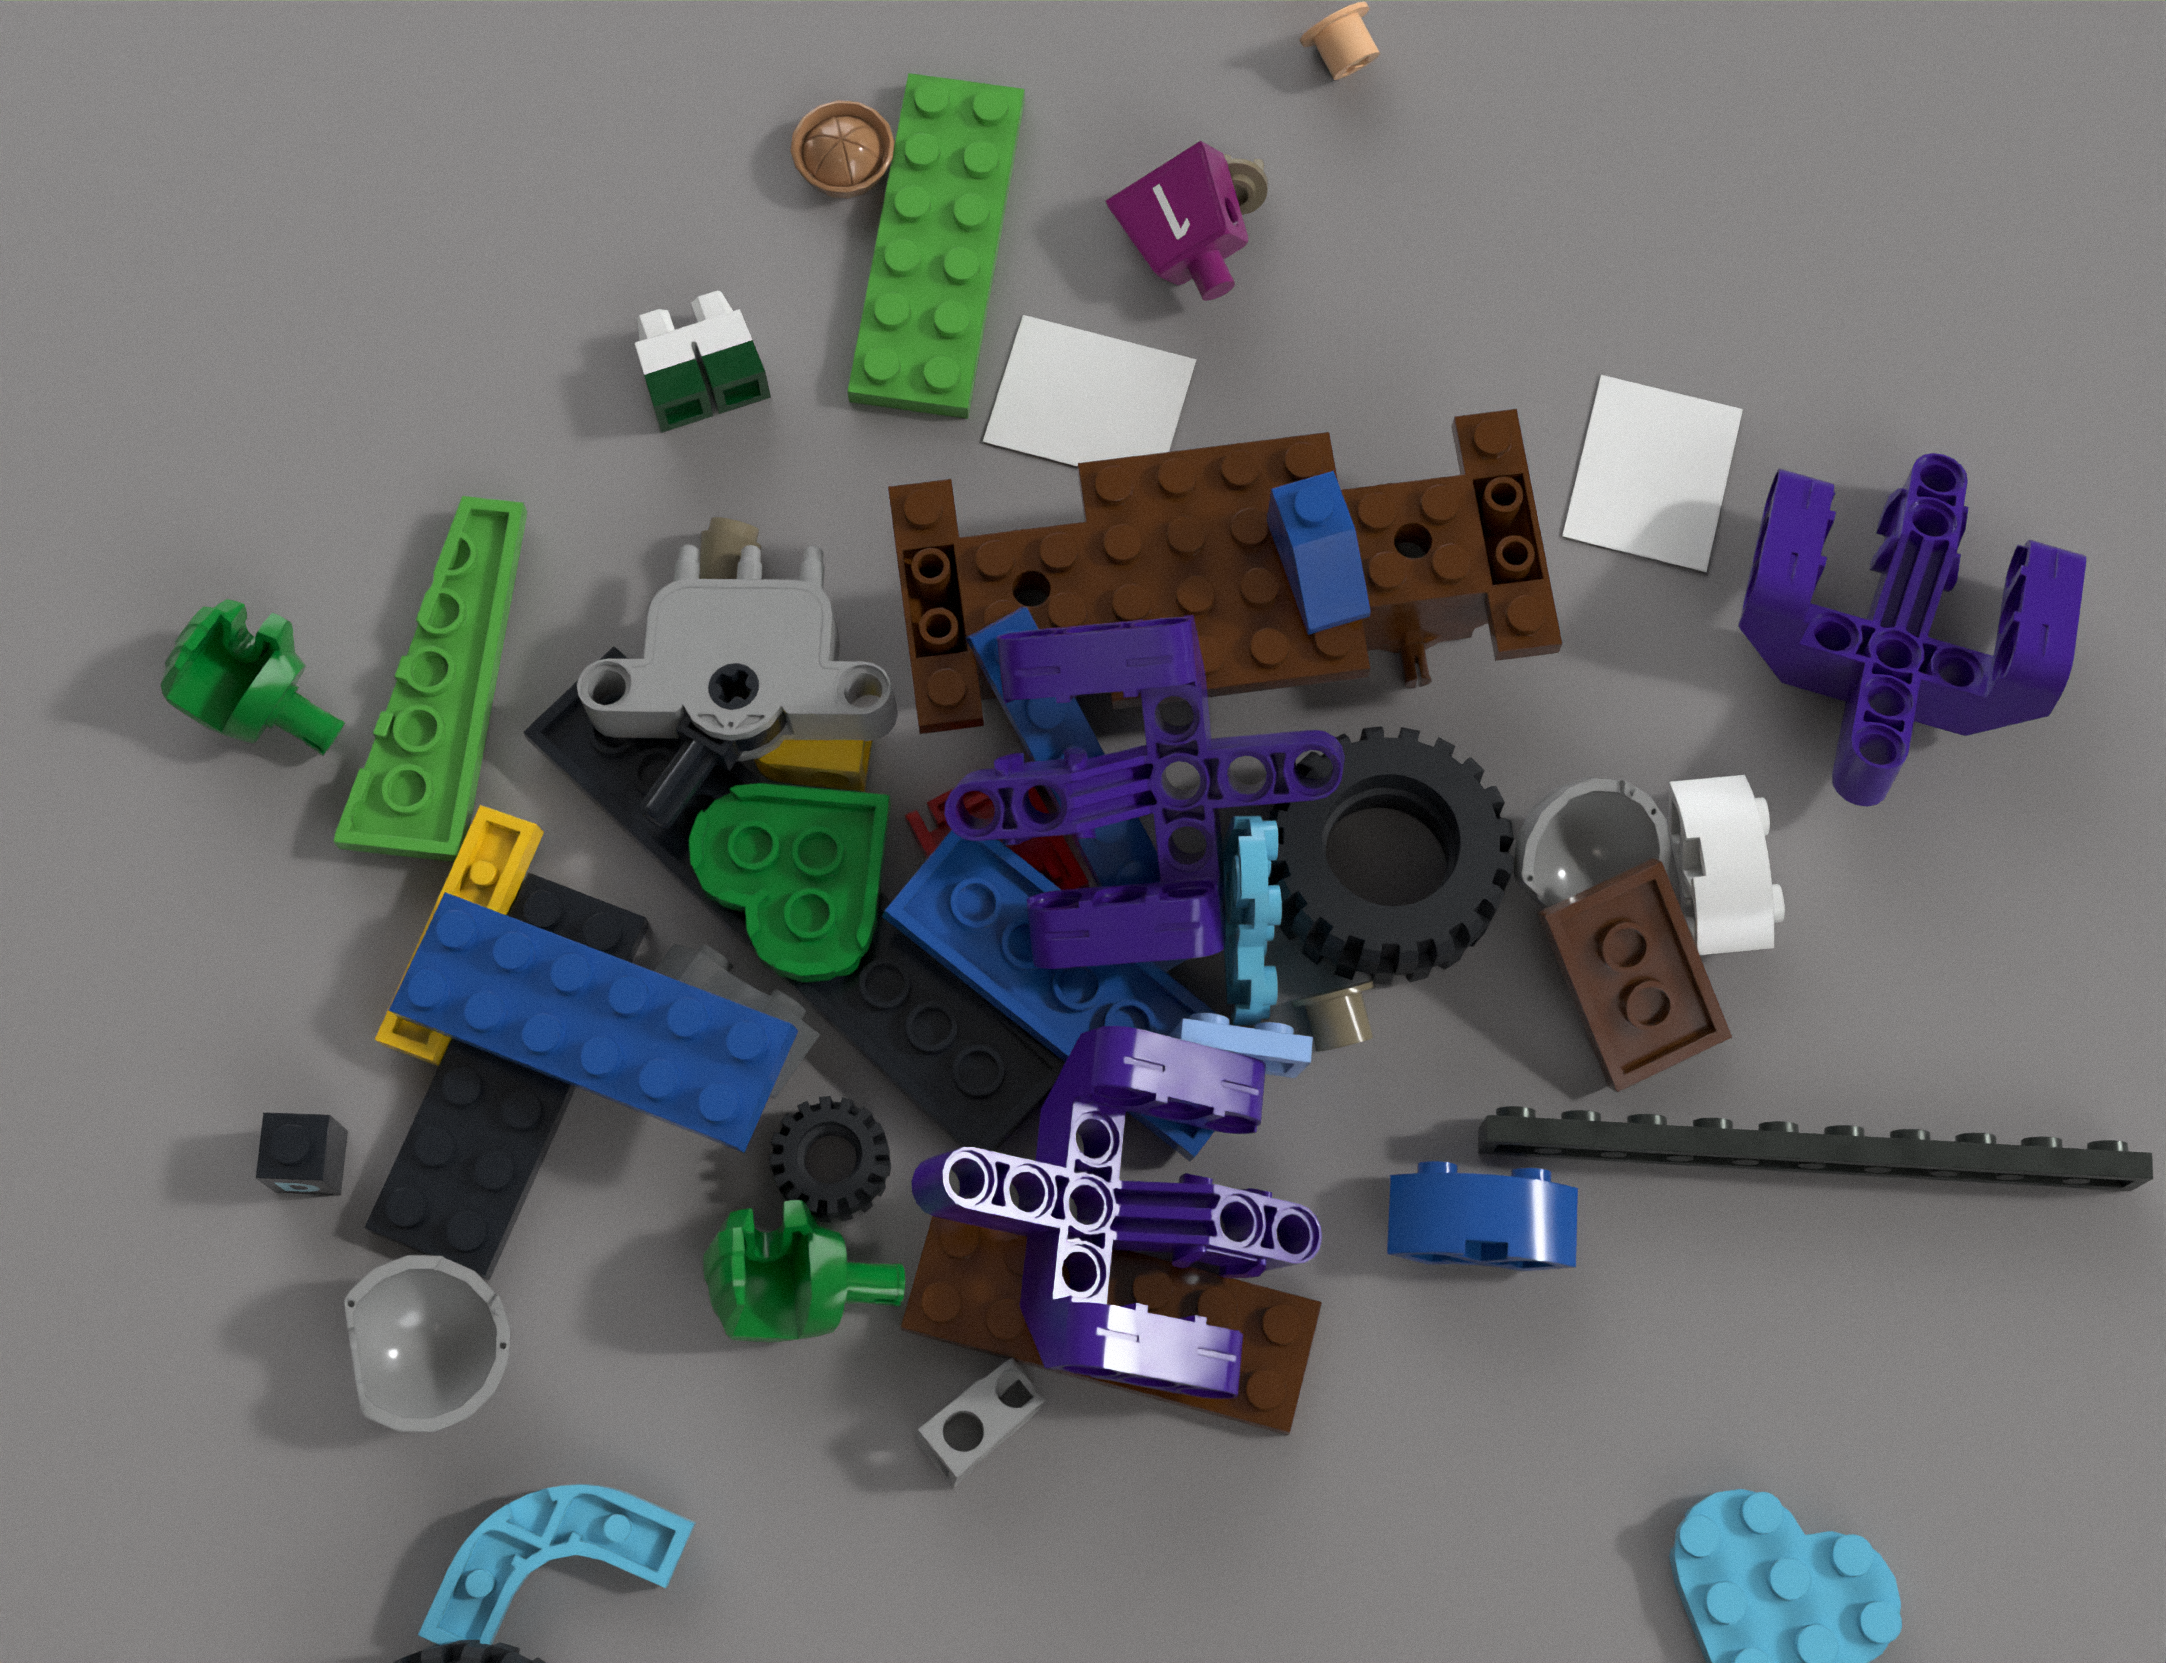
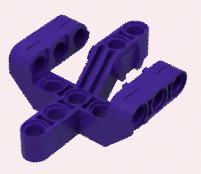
(1887, 661)
(1187, 907)
(1073, 1325)

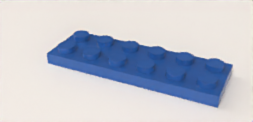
(973, 919)
(595, 1021)

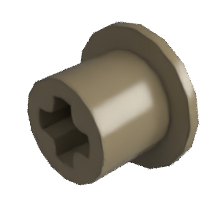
(1337, 1016)

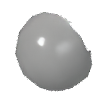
(1586, 837)
(425, 1343)

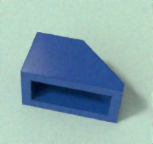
(1319, 551)

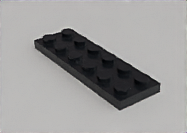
(489, 1118)

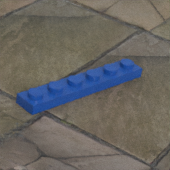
(1046, 728)

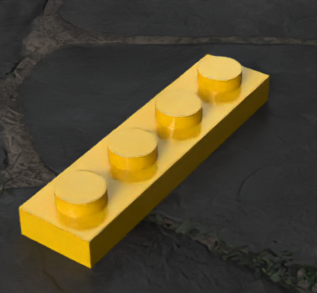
(485, 873)

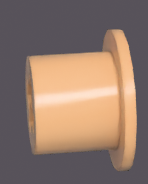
(1343, 40)

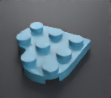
(1250, 917)
(1779, 1595)

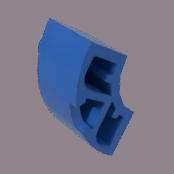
(1482, 1218)

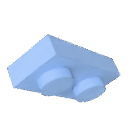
(1268, 1041)

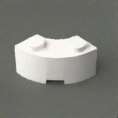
(1724, 864)

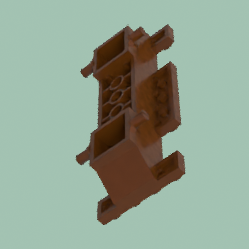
(1195, 540)

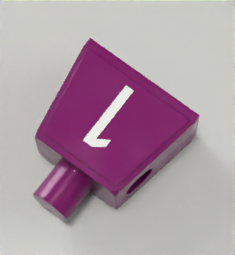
(1185, 219)

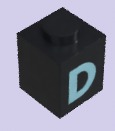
(301, 1153)

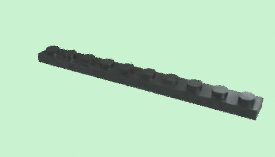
(1837, 1151)

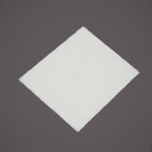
(1086, 395)
(1653, 473)

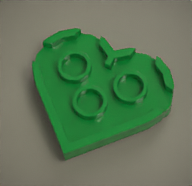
(799, 869)

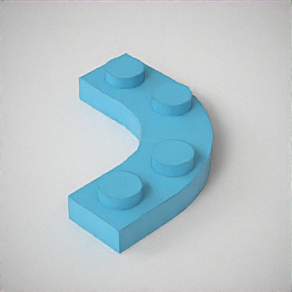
(544, 1527)

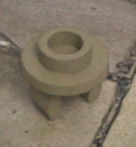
(1249, 182)

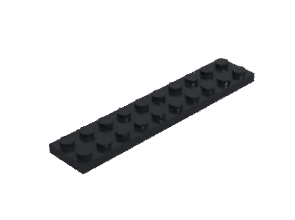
(898, 1008)

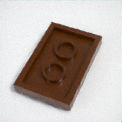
(1634, 974)

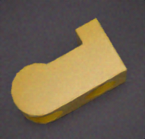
(819, 763)

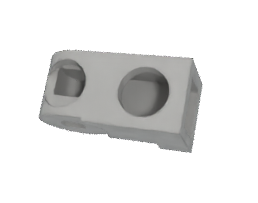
(979, 1421)

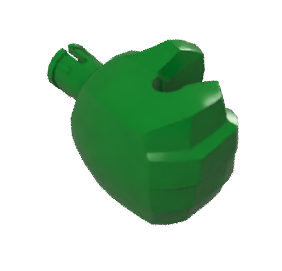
(243, 681)
(789, 1279)

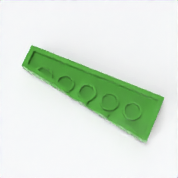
(432, 737)

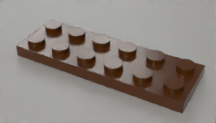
(972, 1294)

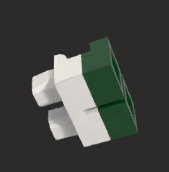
(716, 340)

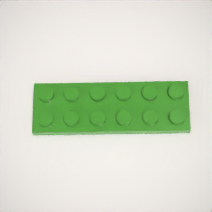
(937, 246)

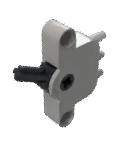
(735, 675)

